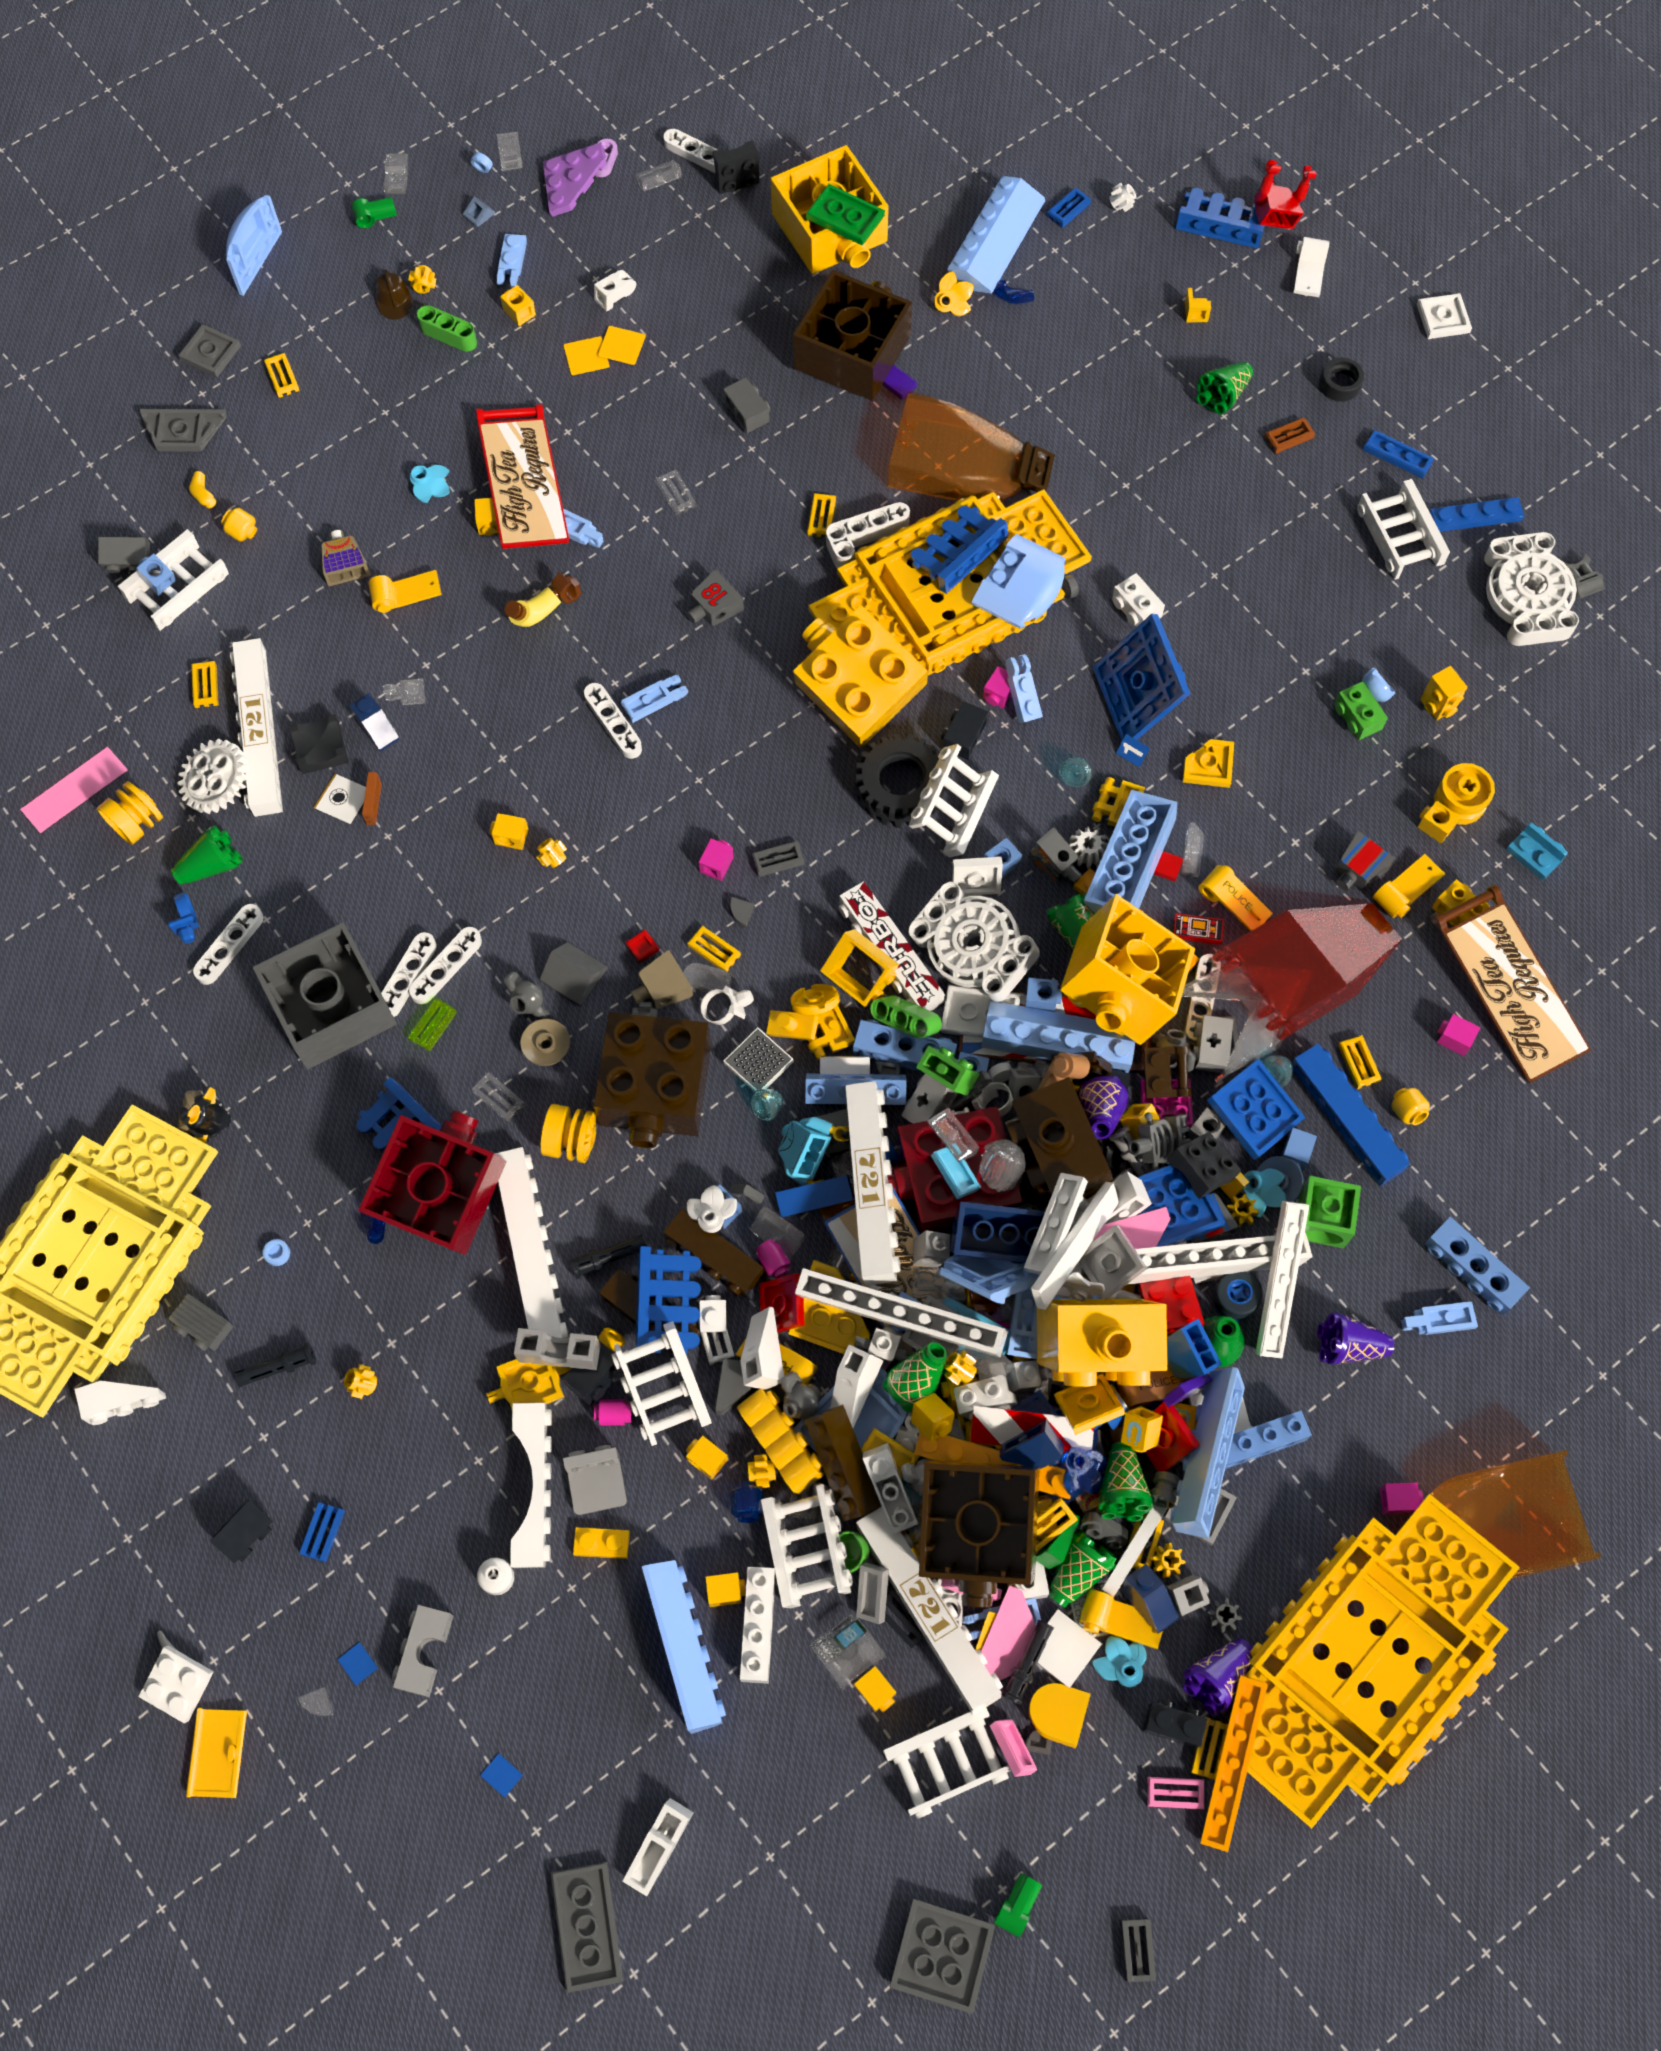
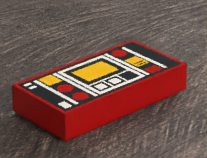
(1198, 928)

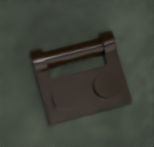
(1158, 1073)

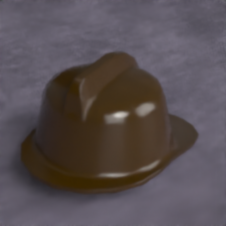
(392, 296)

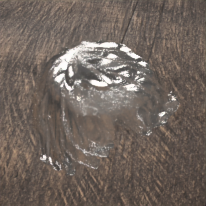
(1002, 1165)

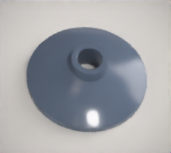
(1292, 1175)

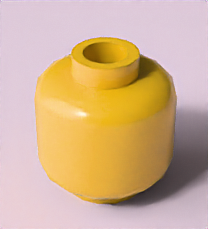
(239, 524)
(1410, 1106)

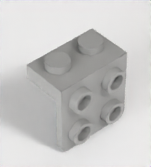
(595, 1480)

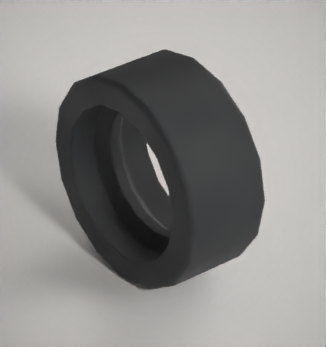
(1346, 366)

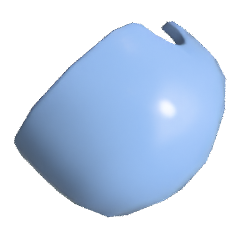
(1378, 686)

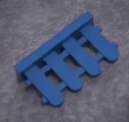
(1217, 226)
(970, 554)
(387, 1103)
(666, 1288)

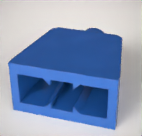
(1191, 1352)

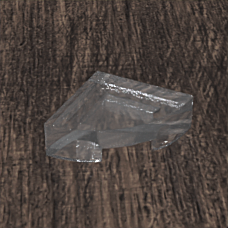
(317, 1702)

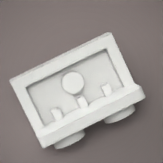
(984, 1393)

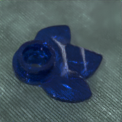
(1085, 1473)

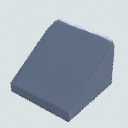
(478, 211)

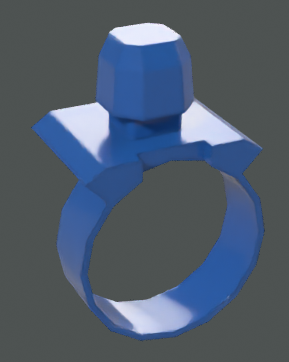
(188, 922)

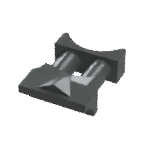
(1589, 583)

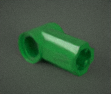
(368, 212)
(1015, 1910)

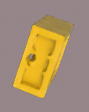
(839, 955)

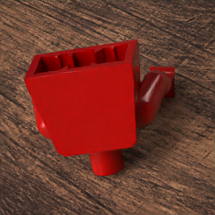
(1278, 205)

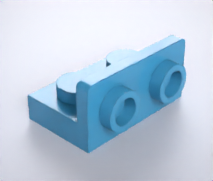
(1537, 851)

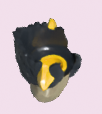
(202, 1115)

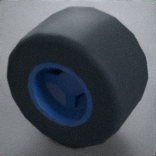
(1241, 1286)

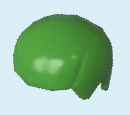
(856, 1549)

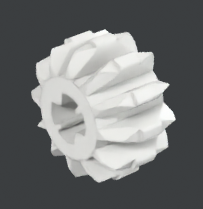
(1091, 840)

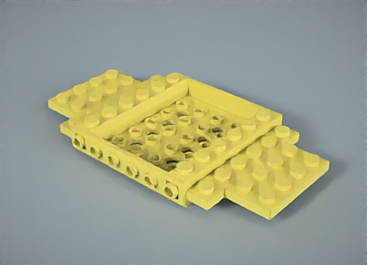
(129, 1188)

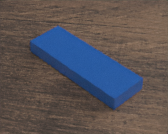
(1398, 454)
(815, 1195)

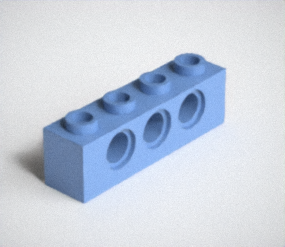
(871, 1030)
(832, 1087)
(1491, 1268)
(1268, 1438)

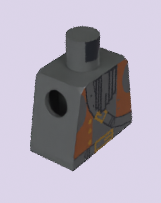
(1055, 857)

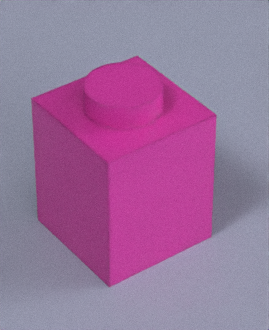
(997, 688)
(716, 859)
(1457, 1034)
(1400, 1498)

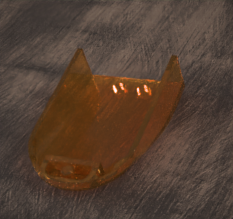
(952, 452)
(1524, 1512)

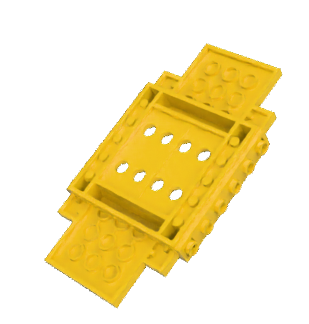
(903, 606)
(1426, 1588)

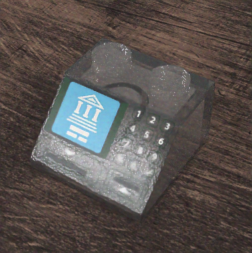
(847, 1651)

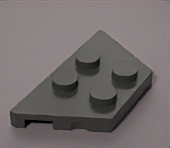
(182, 428)

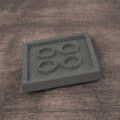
(942, 1956)

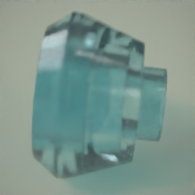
(1075, 772)
(1280, 1068)
(766, 1104)

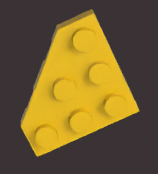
(830, 1325)

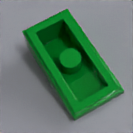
(1056, 1550)

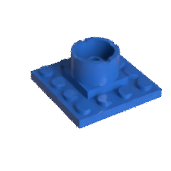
(1141, 679)

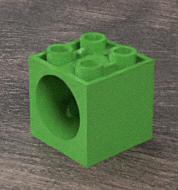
(1331, 1211)

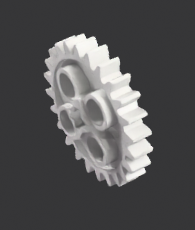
(213, 776)

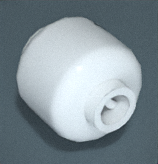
(503, 1580)

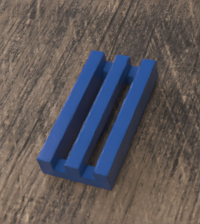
(1071, 209)
(313, 1527)

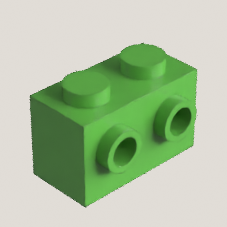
(1360, 710)
(947, 1070)

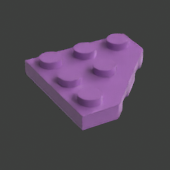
(571, 175)

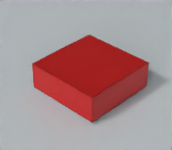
(1168, 866)
(642, 946)

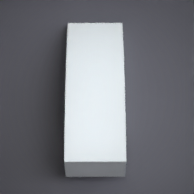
(658, 1846)

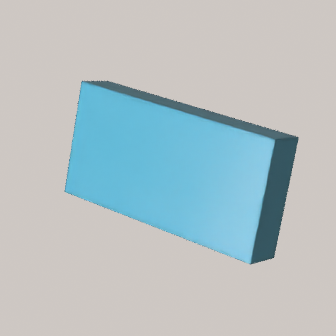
(956, 1173)

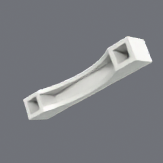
(529, 1542)

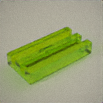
(413, 1037)

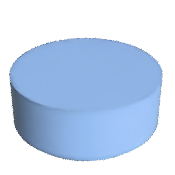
(481, 162)
(276, 1252)

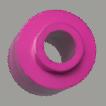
(773, 1259)
(613, 1412)

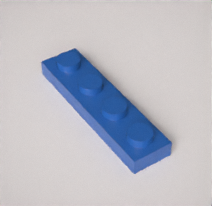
(1477, 514)

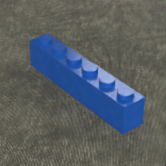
(1350, 1115)

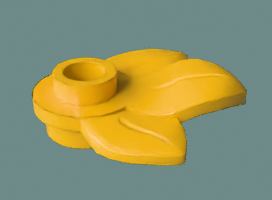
(956, 293)

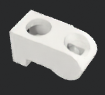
(613, 288)

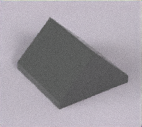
(572, 972)

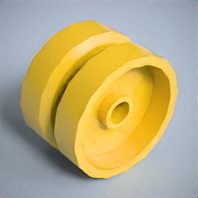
(1466, 791)

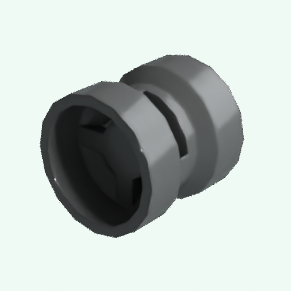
(1164, 1490)

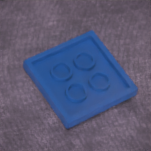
(1256, 1109)
(1187, 1213)

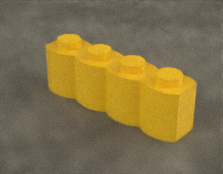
(779, 1439)

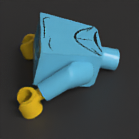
(805, 1146)

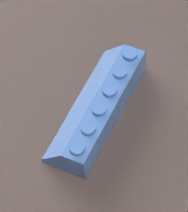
(996, 234)
(1133, 850)
(1048, 1033)
(1207, 1463)
(682, 1646)

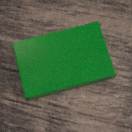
(845, 214)

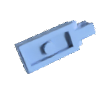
(582, 530)
(1441, 1319)

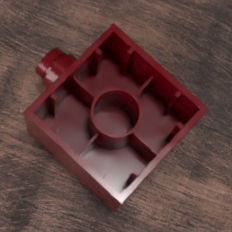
(434, 1181)
(924, 1185)

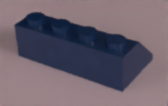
(994, 1231)

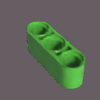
(447, 328)
(906, 1016)

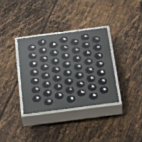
(758, 1061)

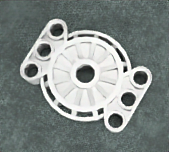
(1526, 563)
(960, 922)

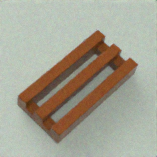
(1291, 438)
(372, 798)

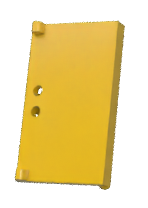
(213, 1751)

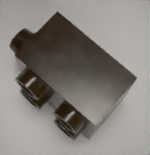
(852, 334)
(652, 1076)
(1060, 1137)
(979, 1526)

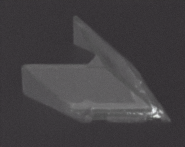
(1255, 1039)

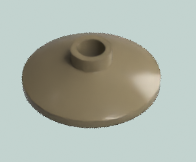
(541, 1032)

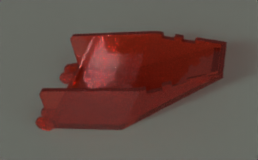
(1311, 960)

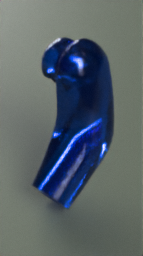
(1012, 295)
(376, 1230)

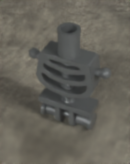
(1159, 1138)

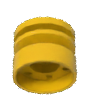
(130, 812)
(573, 1134)

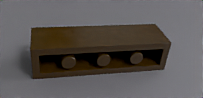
(716, 1254)
(621, 1294)
(843, 1462)

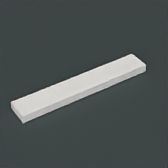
(1074, 1245)
(1282, 1279)

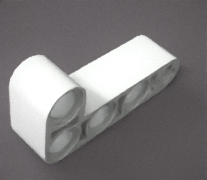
(889, 517)

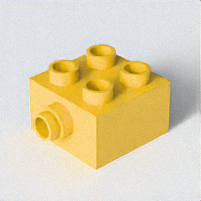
(798, 189)
(858, 674)
(1127, 970)
(1102, 1336)

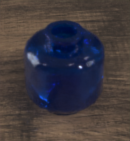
(746, 1502)

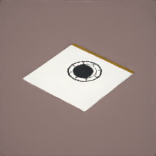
(341, 798)

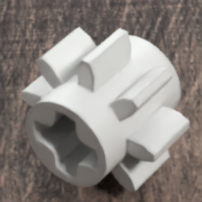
(1122, 197)

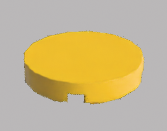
(815, 1000)

